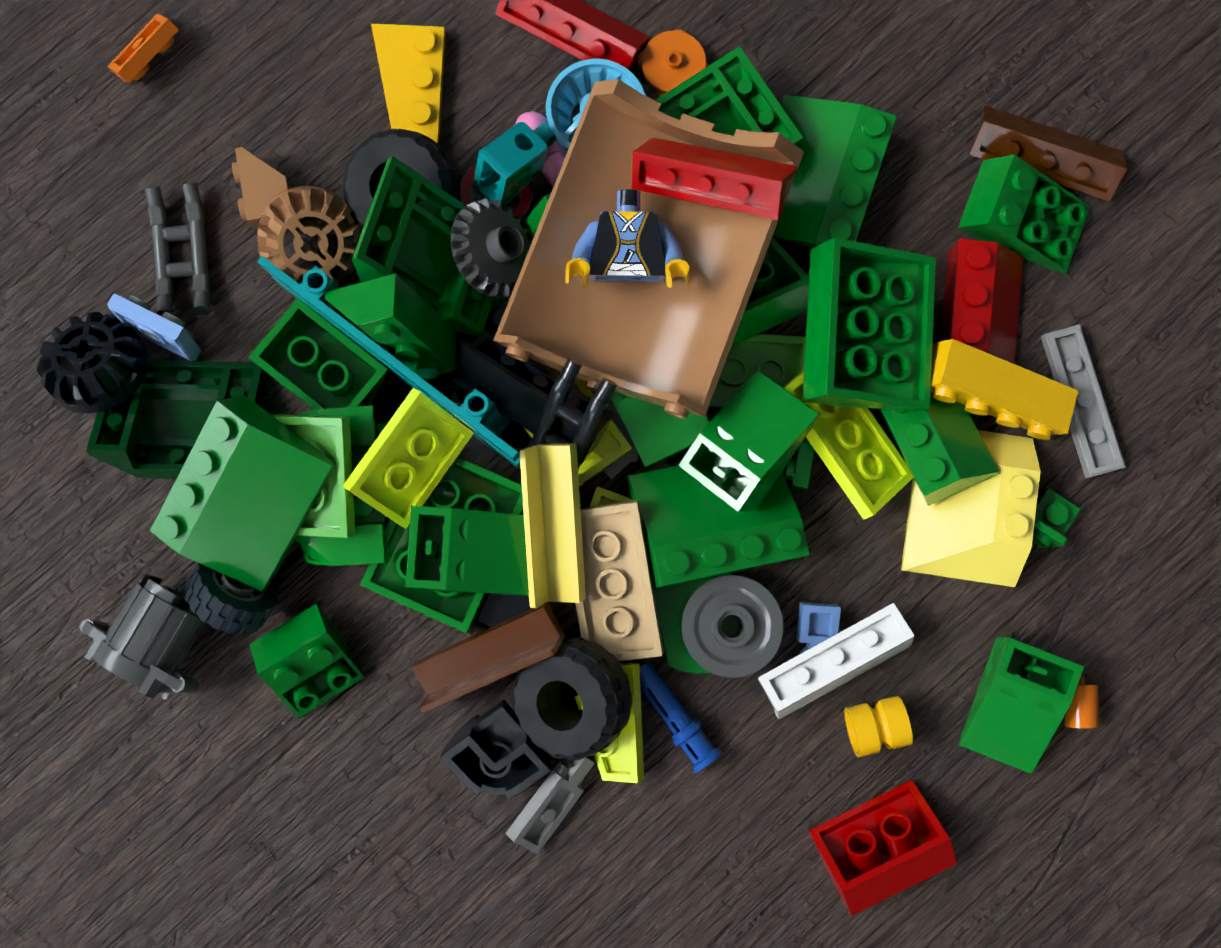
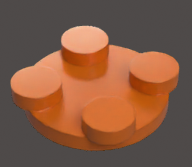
(671, 60)

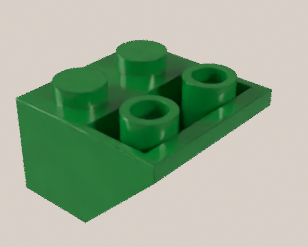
(305, 661)

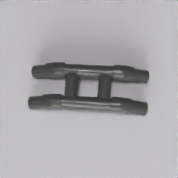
(164, 234)

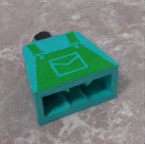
(512, 161)

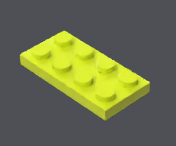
(856, 453)

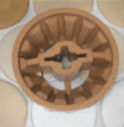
(286, 213)

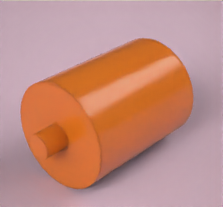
(1084, 707)

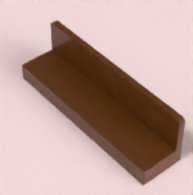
(1055, 153)
(488, 656)

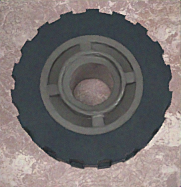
(227, 602)

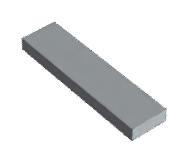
(1090, 420)

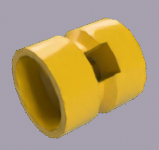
(882, 725)

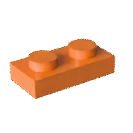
(152, 39)

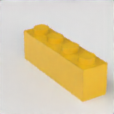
(1001, 390)

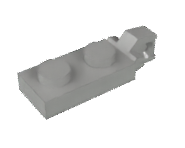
(550, 804)

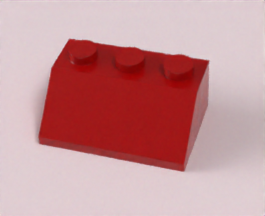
(982, 297)
(883, 847)

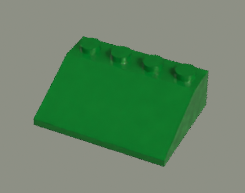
(836, 173)
(869, 327)
(460, 488)
(242, 493)
(701, 536)

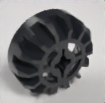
(91, 373)

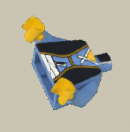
(628, 247)

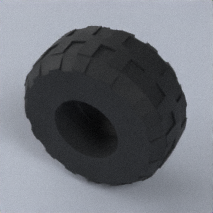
(410, 147)
(547, 716)

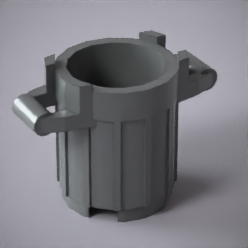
(148, 639)

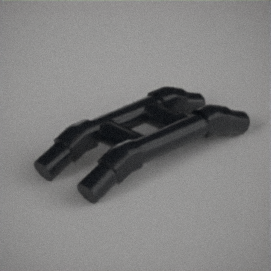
(585, 421)

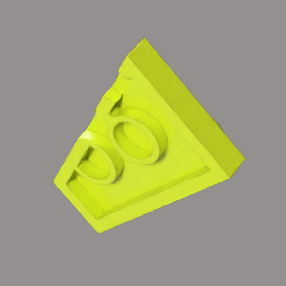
(624, 756)

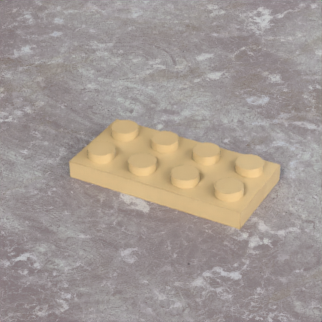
(618, 583)

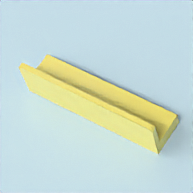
(552, 524)

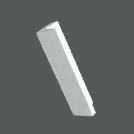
(836, 660)

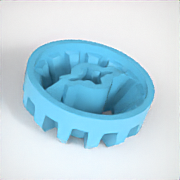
(574, 87)

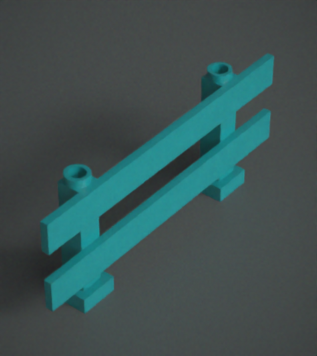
(476, 412)

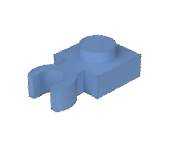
(816, 623)

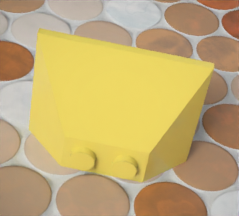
(983, 529)

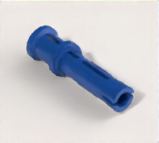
(685, 730)

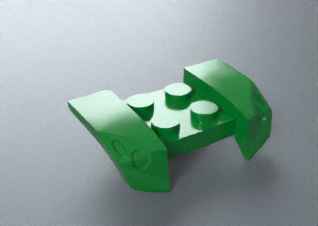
(368, 542)

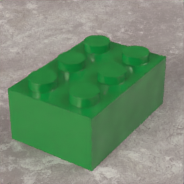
(319, 361)

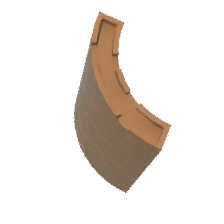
(641, 335)

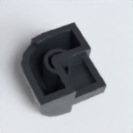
(495, 754)

